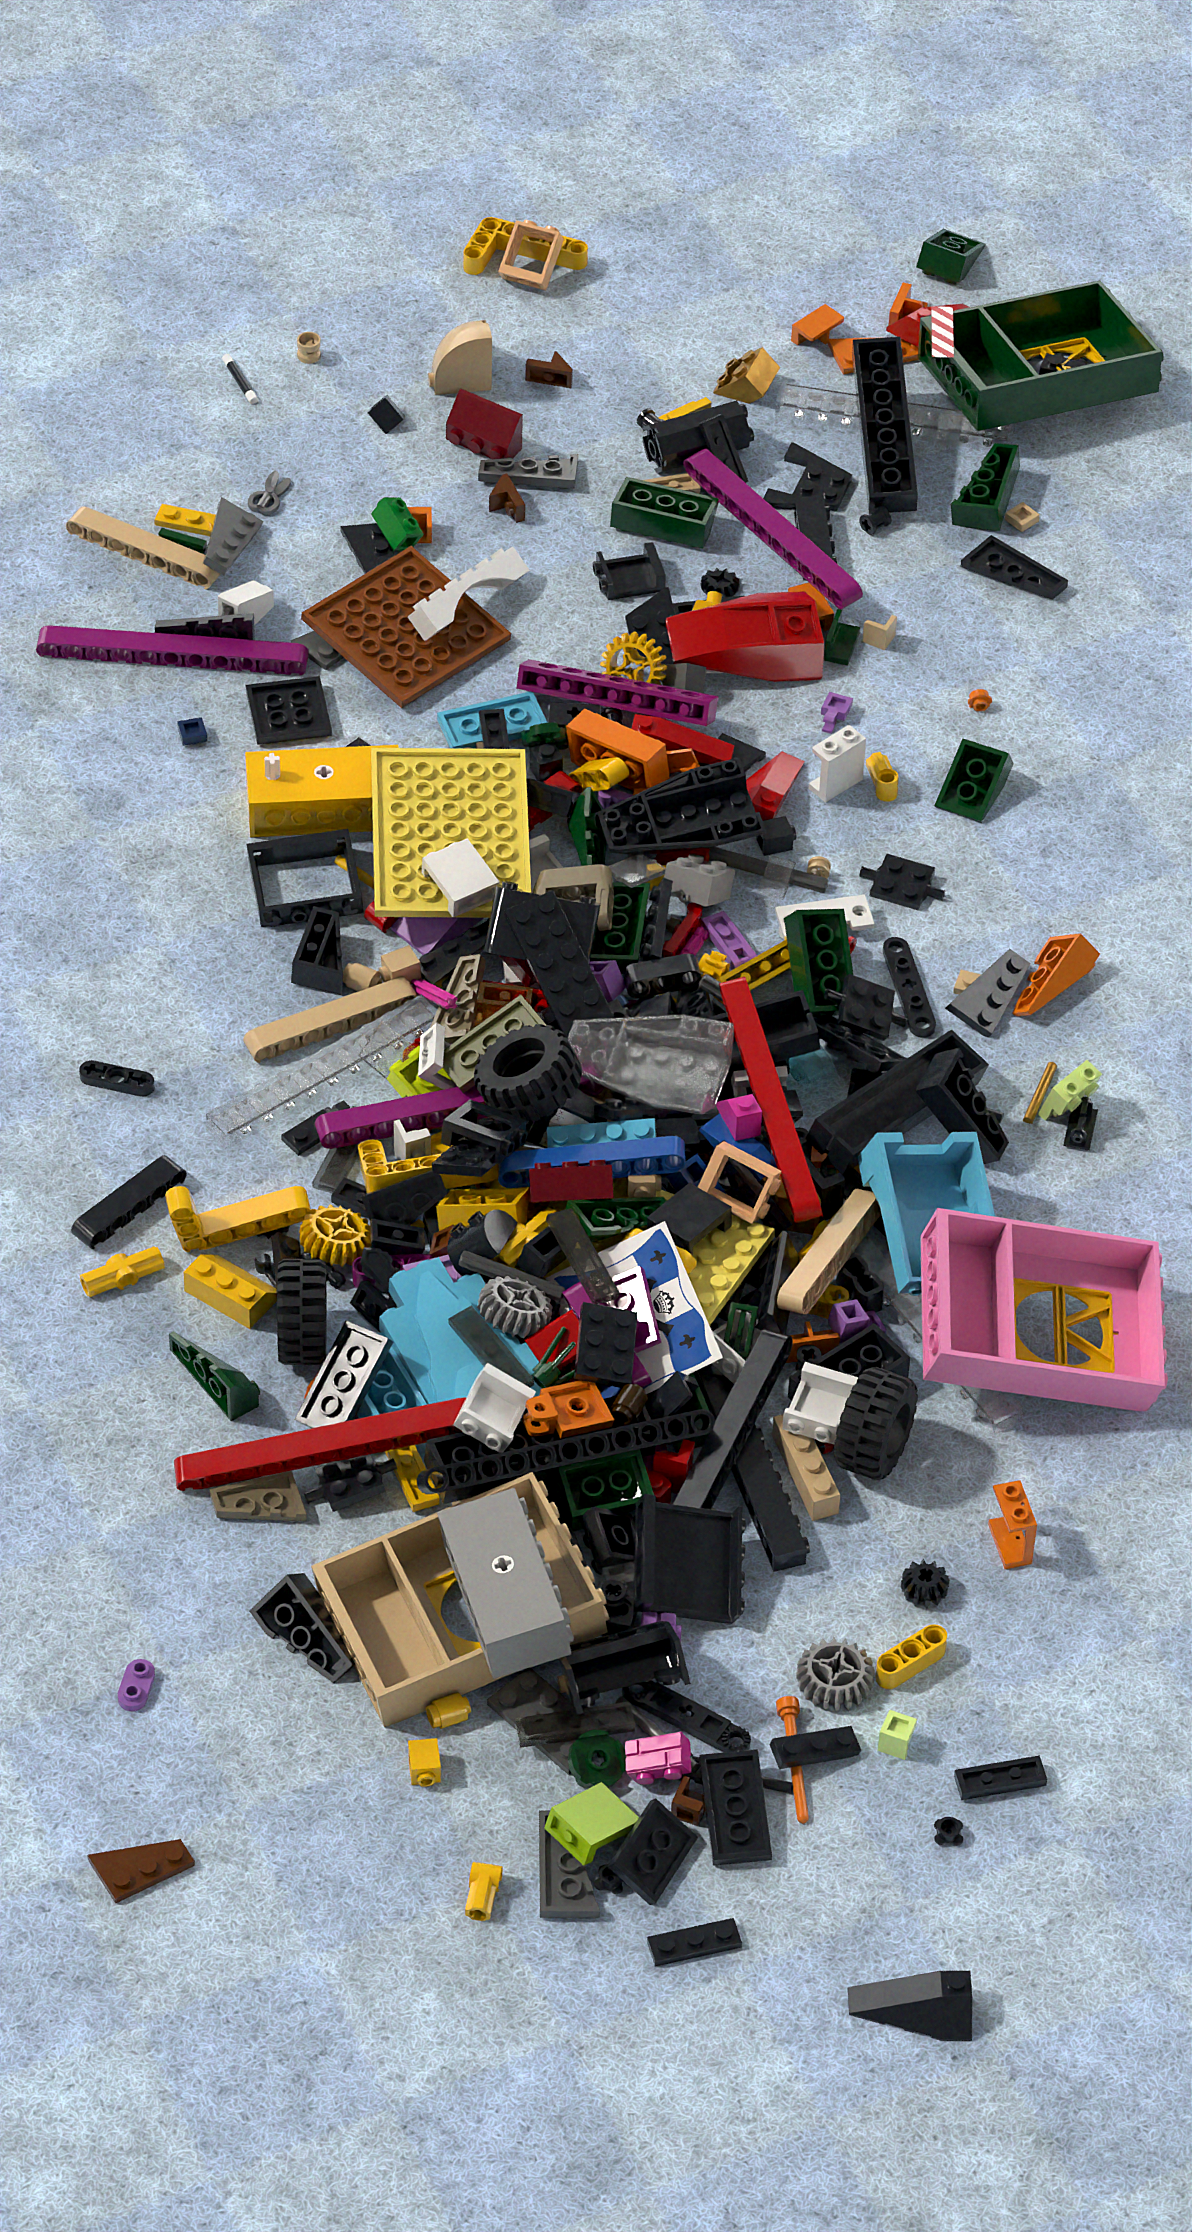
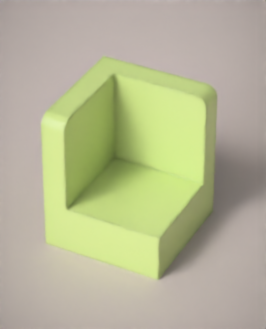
(896, 1734)

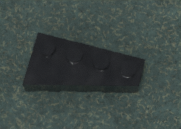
(958, 1105)

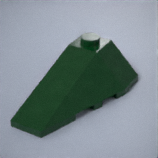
(587, 829)
(613, 1216)
(221, 1381)

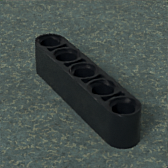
(127, 1201)

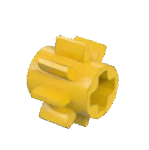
(714, 964)

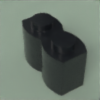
(861, 1283)

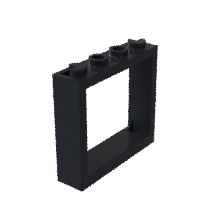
(300, 849)

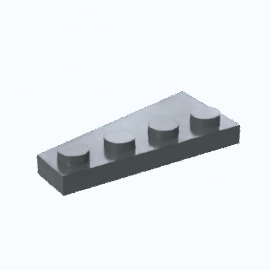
(229, 536)

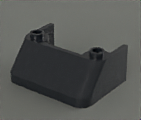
(623, 1660)

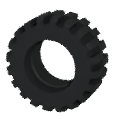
(528, 1072)
(301, 1311)
(875, 1423)

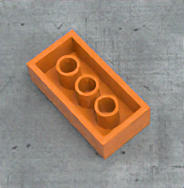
(600, 738)

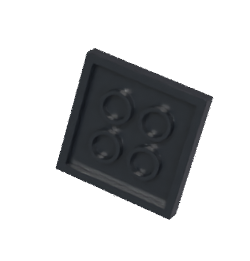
(288, 710)

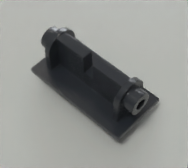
(1081, 1125)

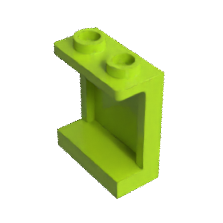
(590, 1821)

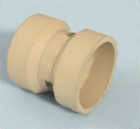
(309, 351)

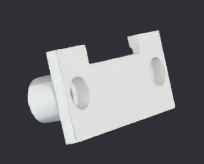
(855, 908)

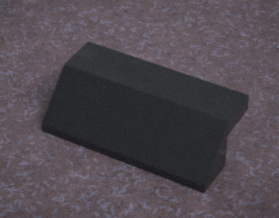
(780, 1265)

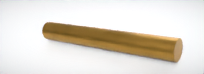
(1040, 1092)

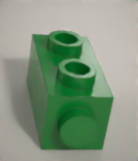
(397, 523)

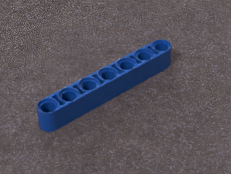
(627, 1158)

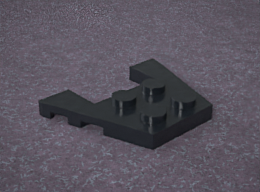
(818, 479)

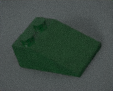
(949, 255)
(974, 780)
(604, 1483)

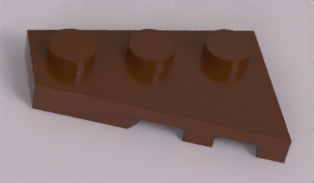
(139, 1867)

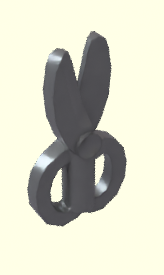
(271, 492)

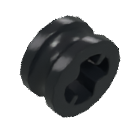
(614, 1587)

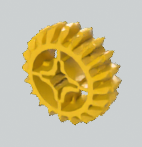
(632, 656)
(335, 1235)

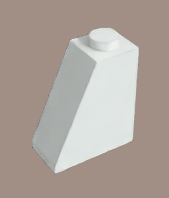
(247, 599)

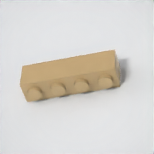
(807, 1471)

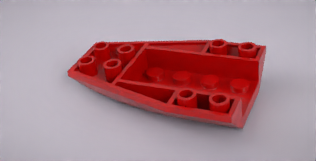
(753, 637)

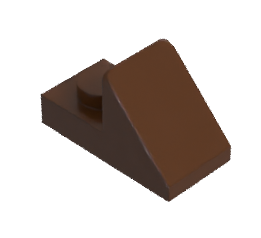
(550, 373)
(506, 496)

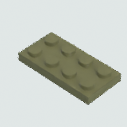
(463, 1055)

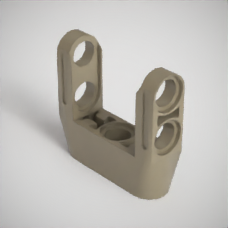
(580, 881)

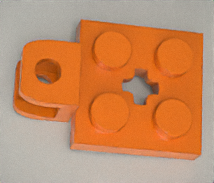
(557, 1412)

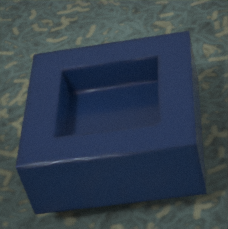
(192, 731)

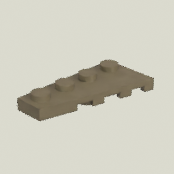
(465, 987)

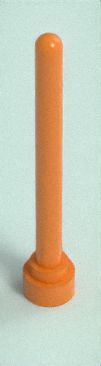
(788, 1710)

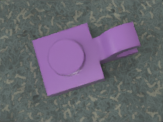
(834, 708)

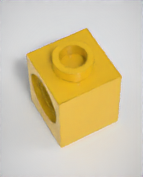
(424, 1762)

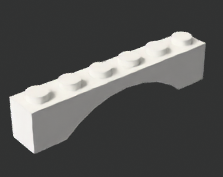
(439, 612)

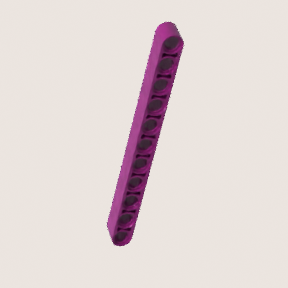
(773, 529)
(172, 649)
(414, 1112)

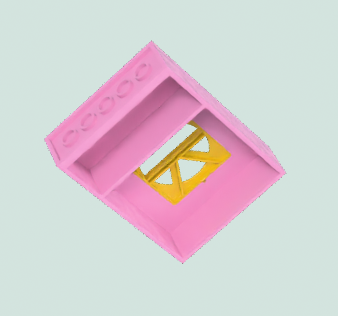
(987, 1265)

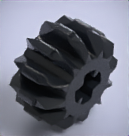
(925, 1583)

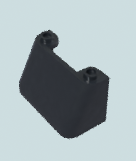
(501, 940)

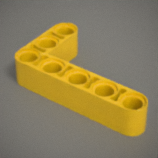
(495, 234)
(379, 1173)
(234, 1220)

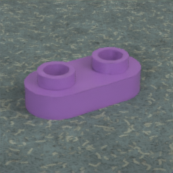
(136, 1683)

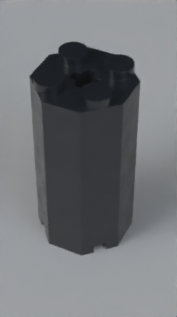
(681, 437)

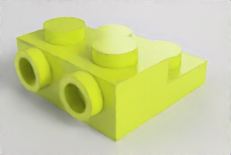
(405, 1076)

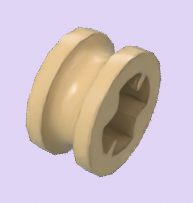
(819, 862)

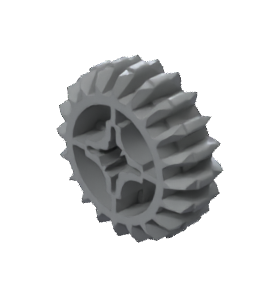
(514, 1306)
(847, 1686)

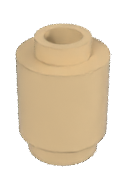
(360, 977)

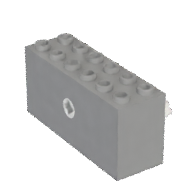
(506, 1582)

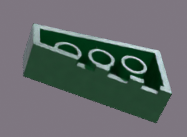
(987, 495)

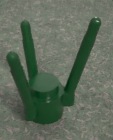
(547, 1374)

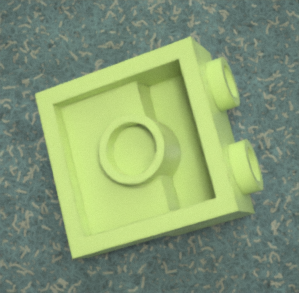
(1070, 1090)

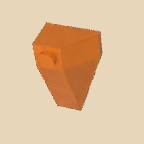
(1060, 964)

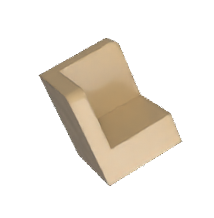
(878, 634)

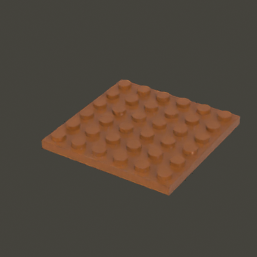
(373, 630)

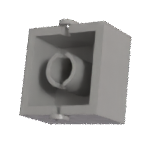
(700, 880)

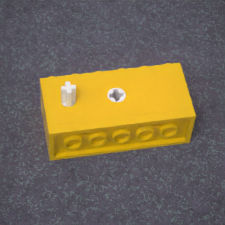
(309, 790)

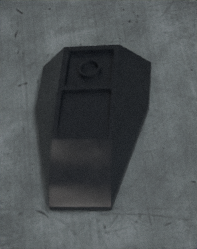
(684, 813)

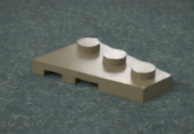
(261, 1499)

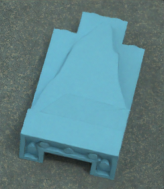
(914, 1183)
(425, 1341)

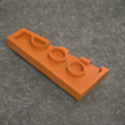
(842, 352)

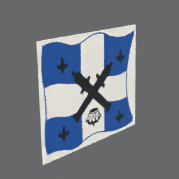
(679, 1316)

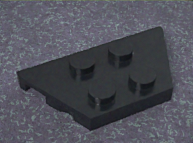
(650, 620)

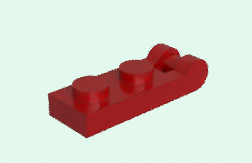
(683, 931)

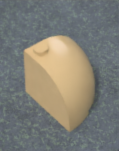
(463, 360)

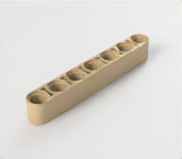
(141, 545)
(327, 1019)
(829, 1252)

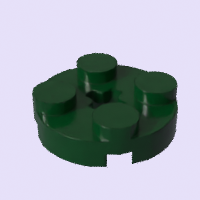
(545, 733)
(583, 1768)

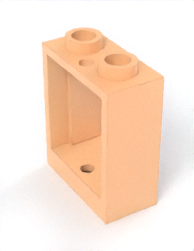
(523, 276)
(715, 1168)

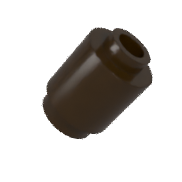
(628, 1404)

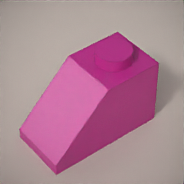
(741, 1116)

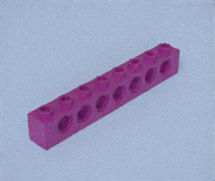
(617, 692)

